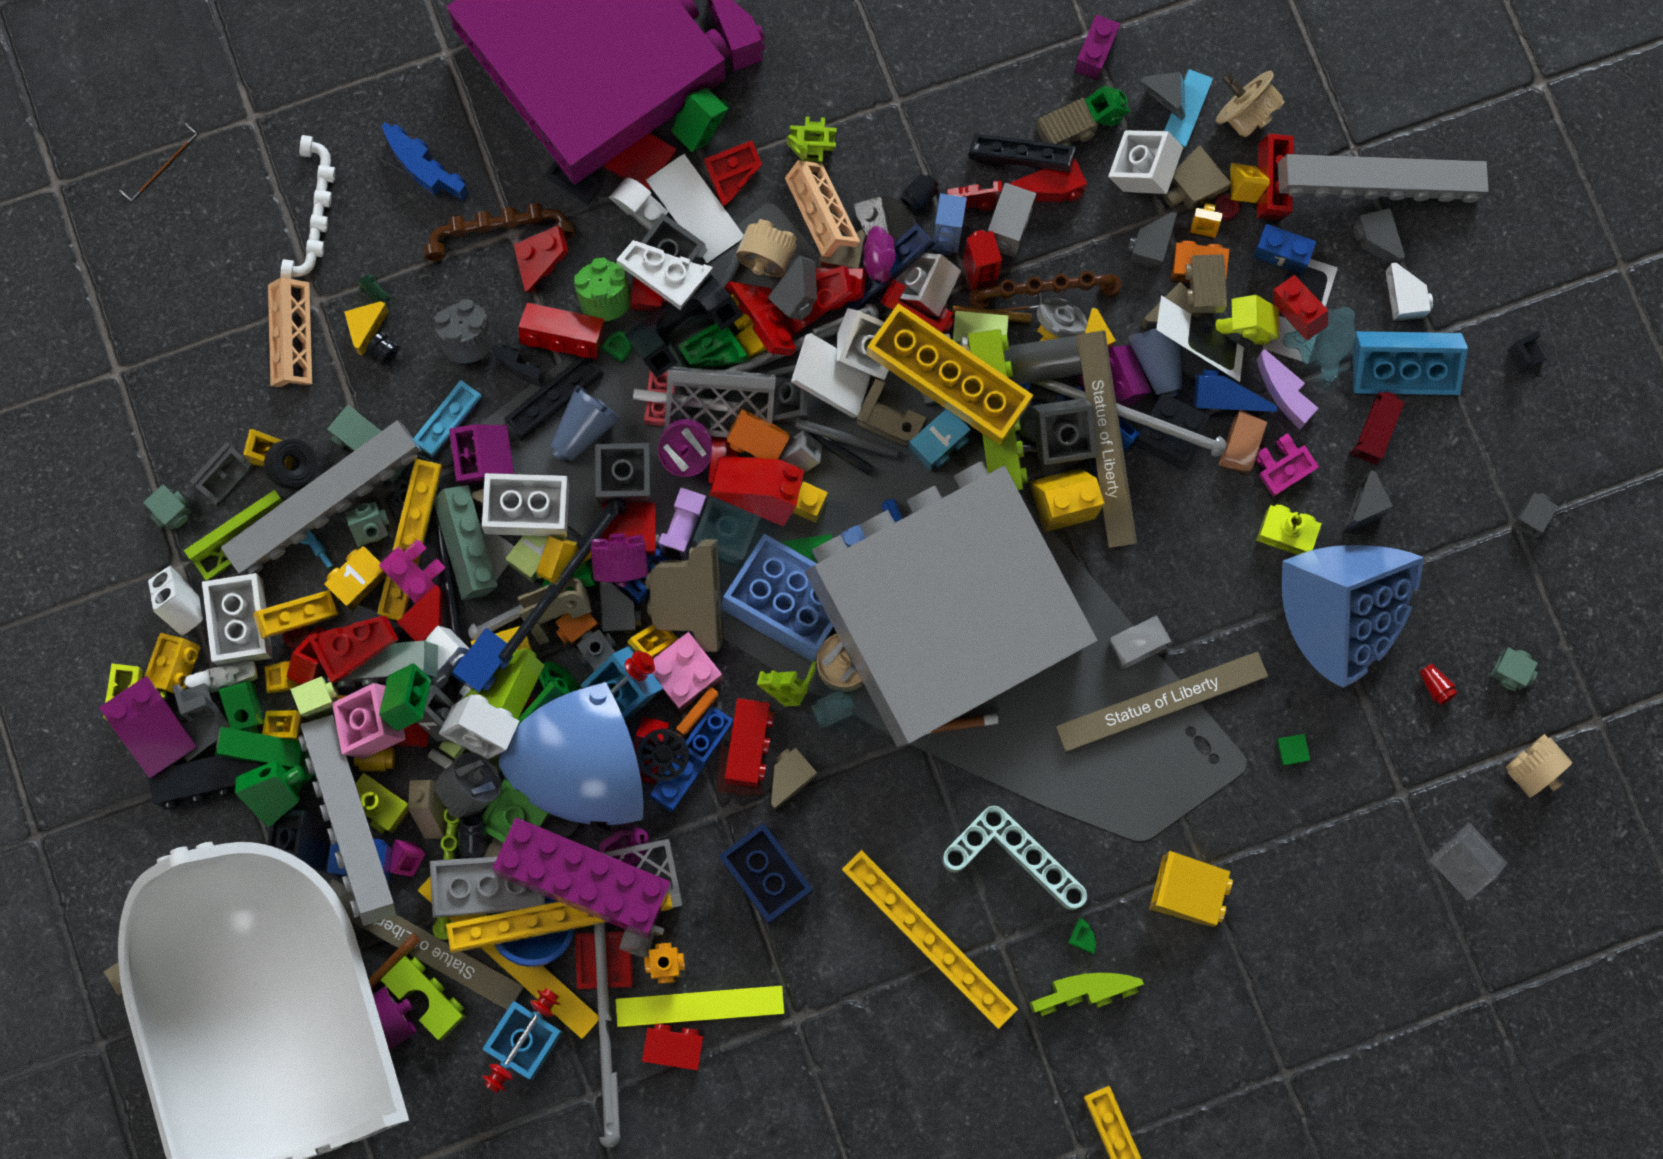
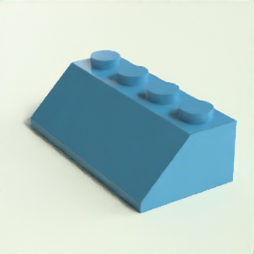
(1408, 363)

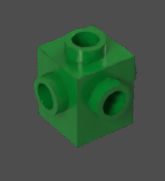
(1108, 106)

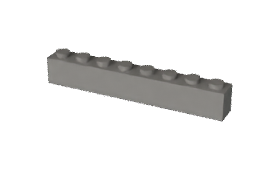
(1382, 177)
(321, 499)
(348, 821)

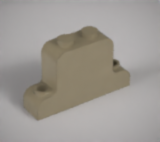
(688, 595)

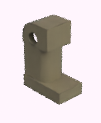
(887, 421)
(572, 602)

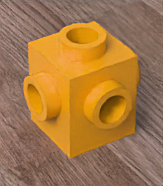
(666, 974)

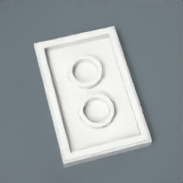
(829, 379)

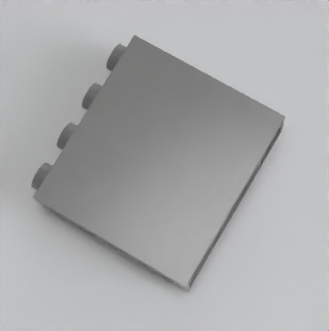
(948, 602)

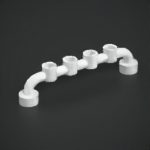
(318, 222)

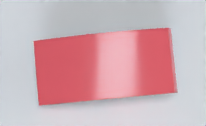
(656, 411)

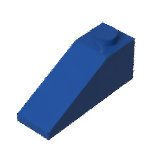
(1220, 392)

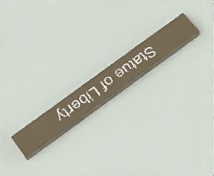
(1109, 446)
(1161, 702)
(438, 954)

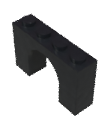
(655, 333)

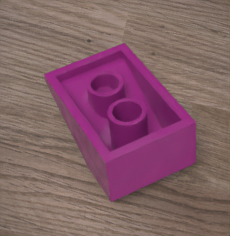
(739, 32)
(148, 727)

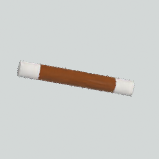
(968, 722)

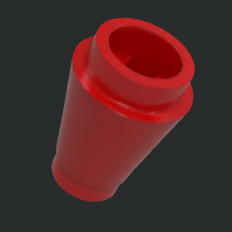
(1438, 685)

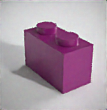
(1097, 47)

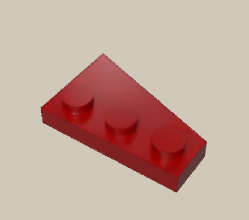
(831, 289)

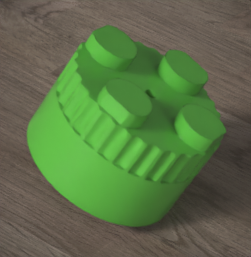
(603, 289)

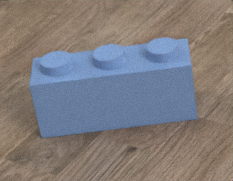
(949, 224)

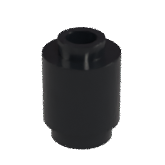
(919, 192)
(471, 837)

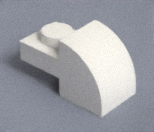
(637, 201)

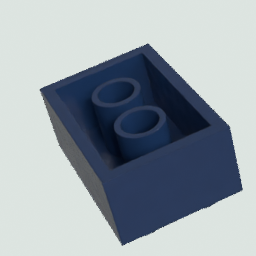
(766, 873)

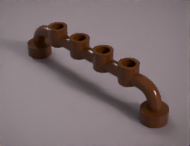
(484, 223)
(1108, 285)

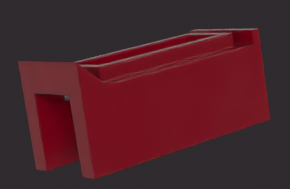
(1378, 428)

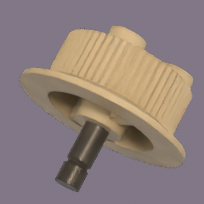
(1250, 104)

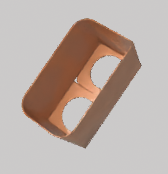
(1243, 443)

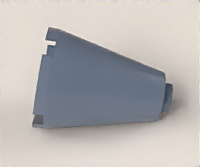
(1160, 360)
(581, 425)

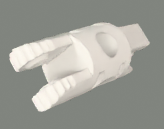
(224, 676)

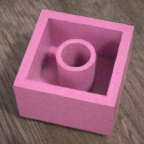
(685, 672)
(360, 726)

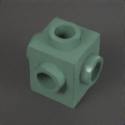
(367, 523)

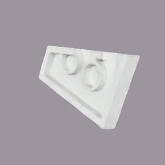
(665, 274)

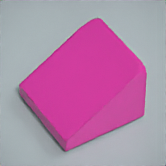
(405, 858)

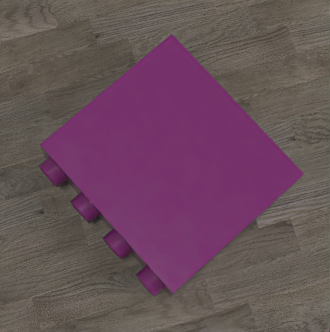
(591, 70)

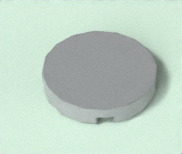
(1061, 318)

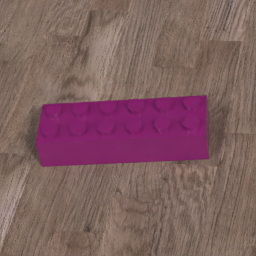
(582, 878)

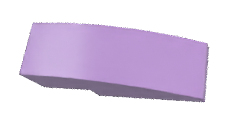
(1285, 389)

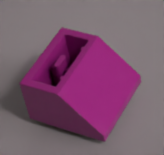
(1127, 376)
(479, 451)

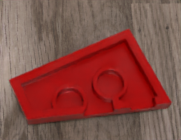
(765, 315)
(351, 646)

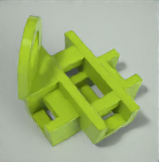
(811, 145)
(786, 685)

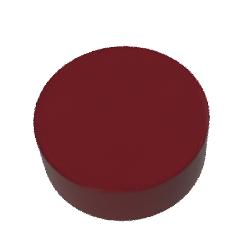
(1226, 206)
(295, 637)

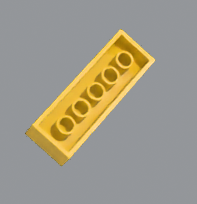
(949, 374)

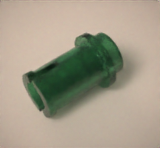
(371, 287)

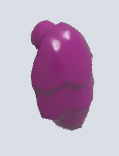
(878, 254)
(625, 839)

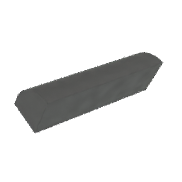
(1044, 360)

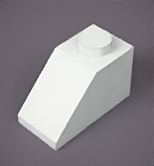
(1407, 294)

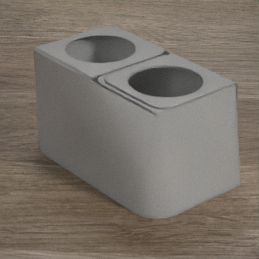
(1139, 642)

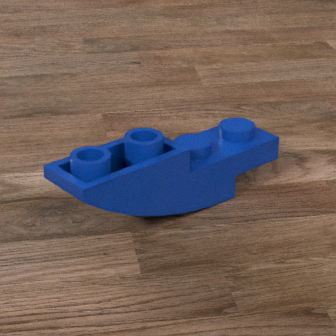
(415, 159)
(702, 746)

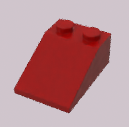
(758, 486)

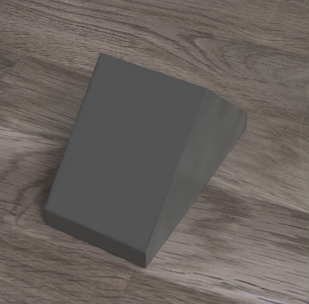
(1167, 90)

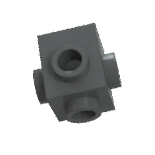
(591, 641)

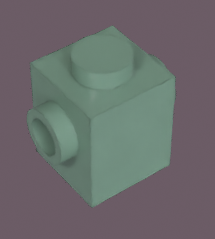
(167, 508)
(1515, 669)

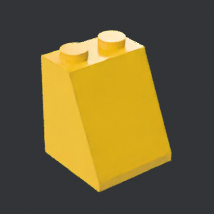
(1066, 498)
(1190, 889)

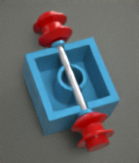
(629, 680)
(522, 1040)

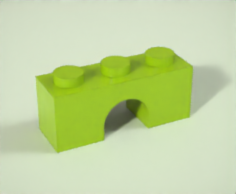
(442, 1013)

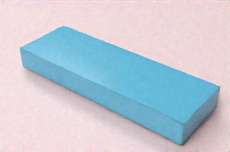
(1195, 93)
(448, 415)

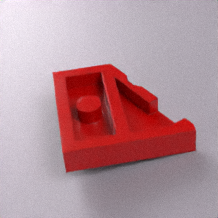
(732, 170)

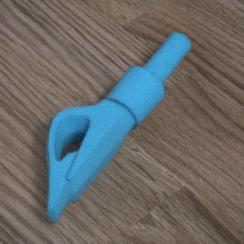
(318, 549)

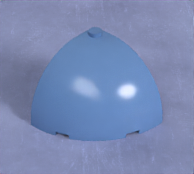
(1348, 605)
(577, 759)

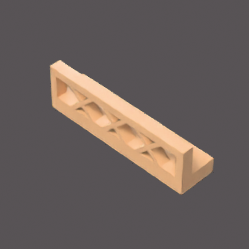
(815, 207)
(281, 333)

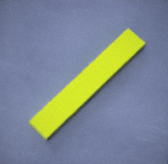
(699, 1006)

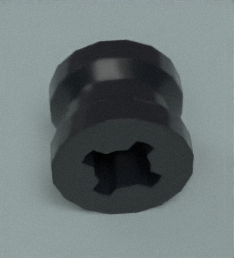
(382, 348)

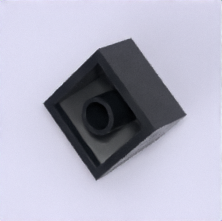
(301, 835)

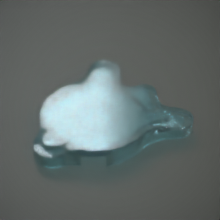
(1329, 344)

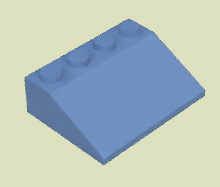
(779, 599)

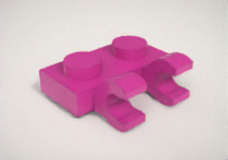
(1288, 470)
(407, 574)

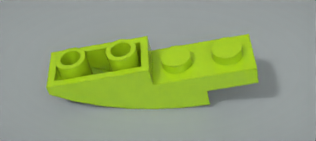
(1095, 986)

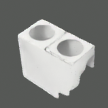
(184, 609)

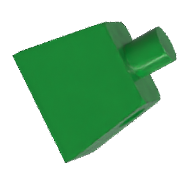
(241, 698)
(270, 790)

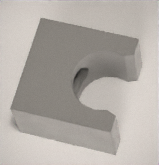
(1011, 218)

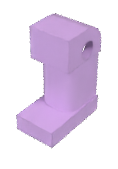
(688, 512)

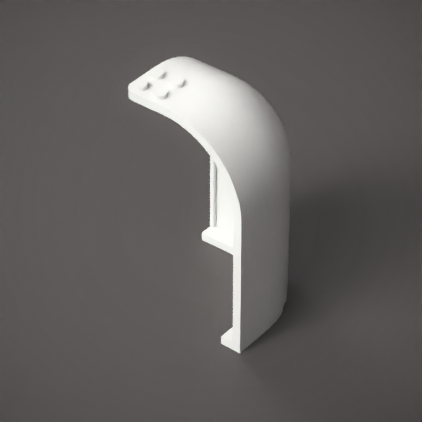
(252, 1008)

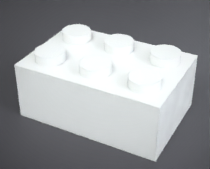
(525, 505)
(231, 622)

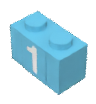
(940, 439)

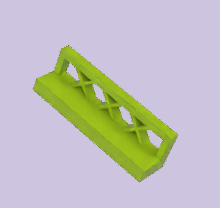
(216, 539)

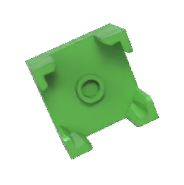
(506, 807)

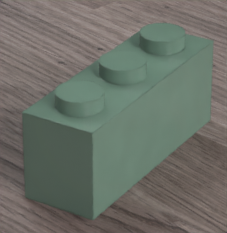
(353, 431)

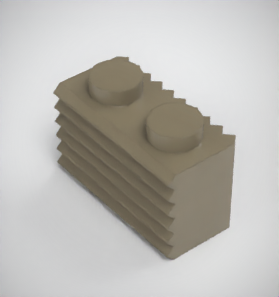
(1067, 124)
(1207, 284)

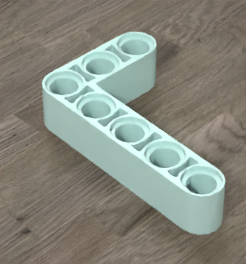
(1018, 852)

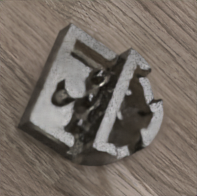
(884, 212)

